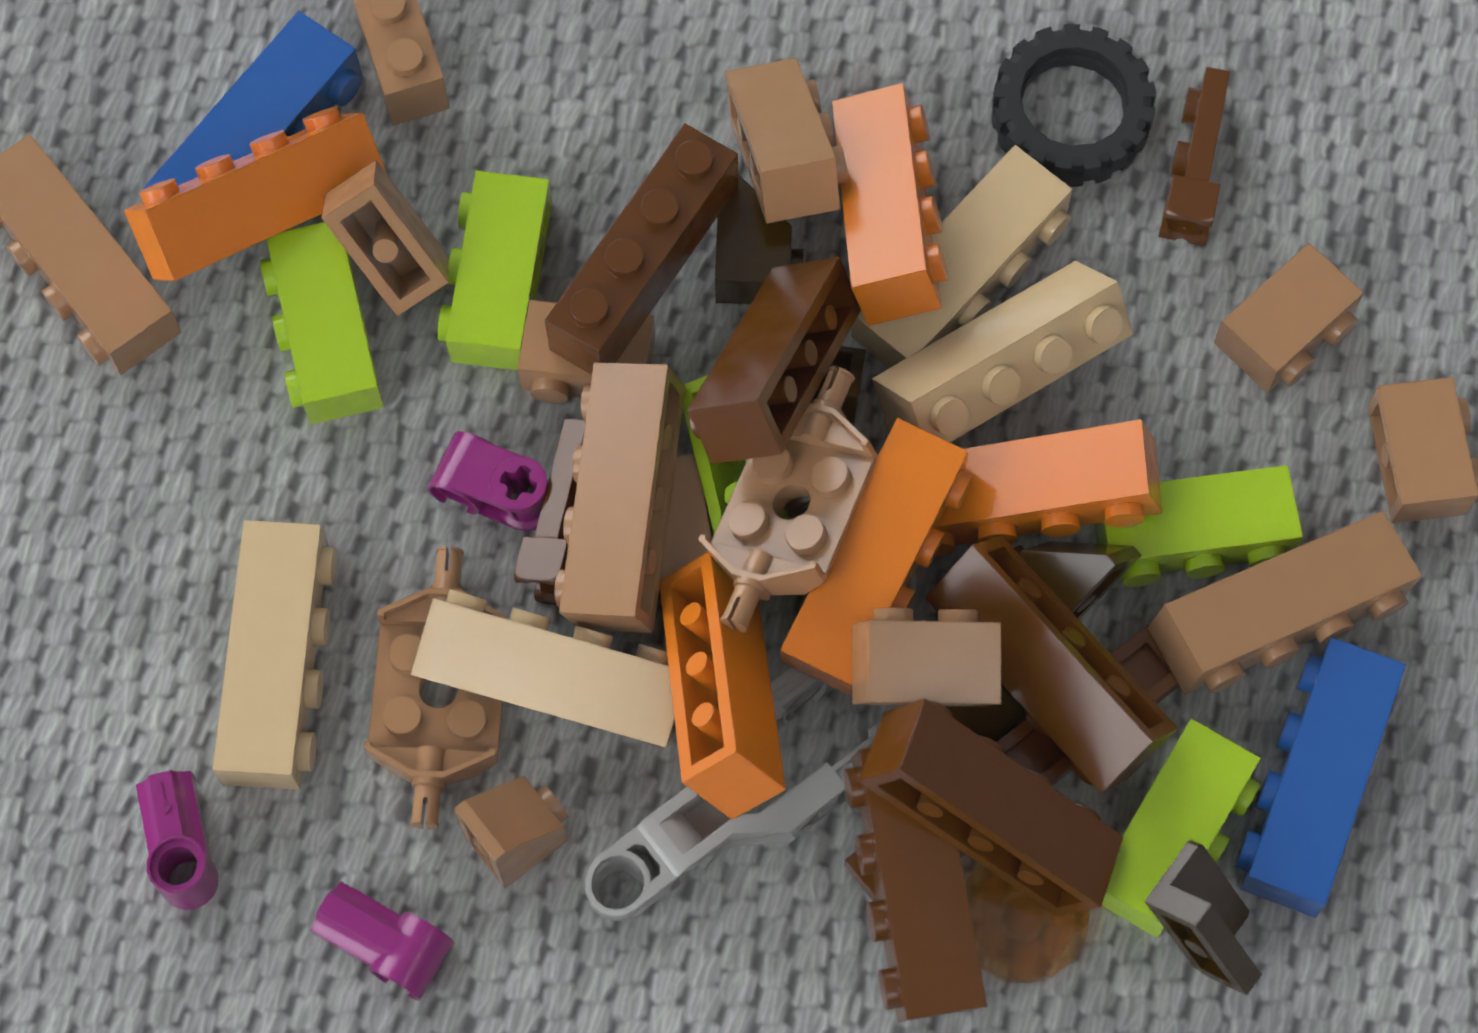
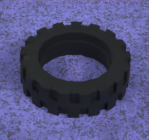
(1089, 51)

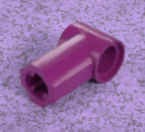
(175, 836)
(390, 944)

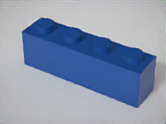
(290, 80)
(1321, 777)

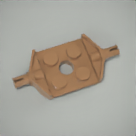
(791, 557)
(407, 735)

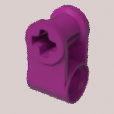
(485, 480)

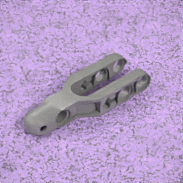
(695, 833)

